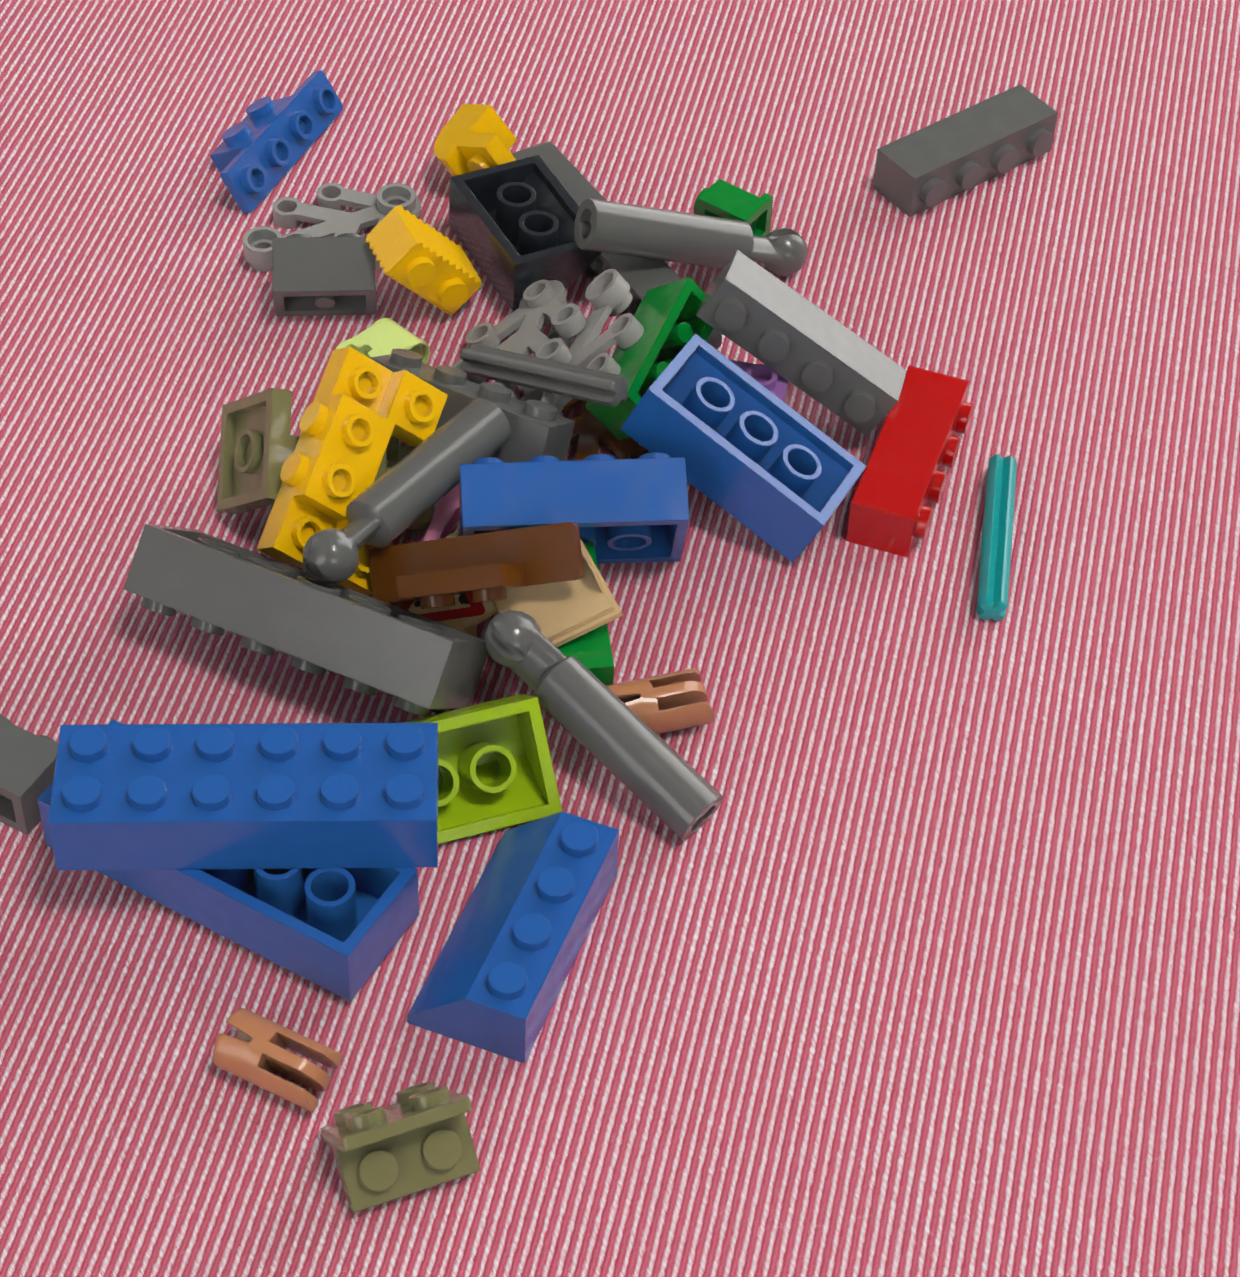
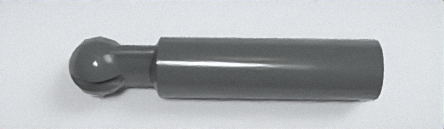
(683, 237)
(407, 490)
(603, 724)

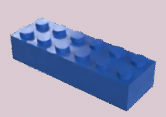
(245, 796)
(312, 921)

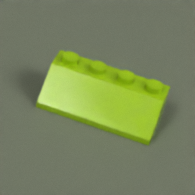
(493, 767)

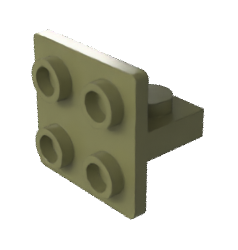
(402, 1146)

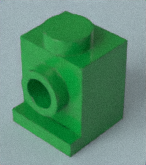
(734, 203)

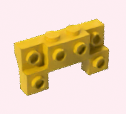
(342, 451)

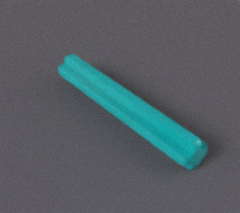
(997, 538)

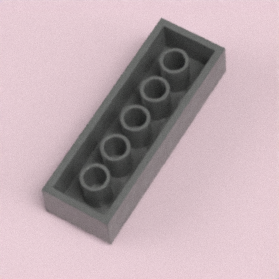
(313, 621)

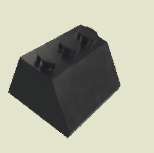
(518, 226)

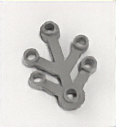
(328, 216)
(610, 297)
(541, 305)

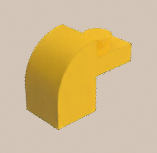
(474, 140)

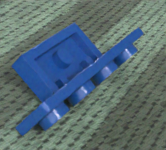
(273, 139)

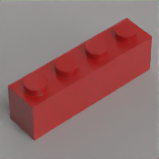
(909, 462)

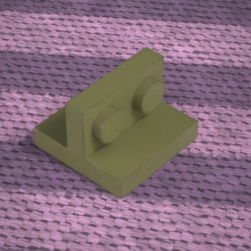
(253, 450)

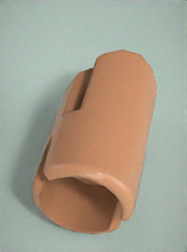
(667, 700)
(262, 1050)

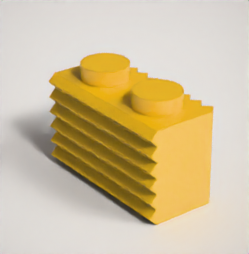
(423, 260)

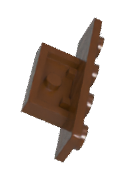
(476, 565)

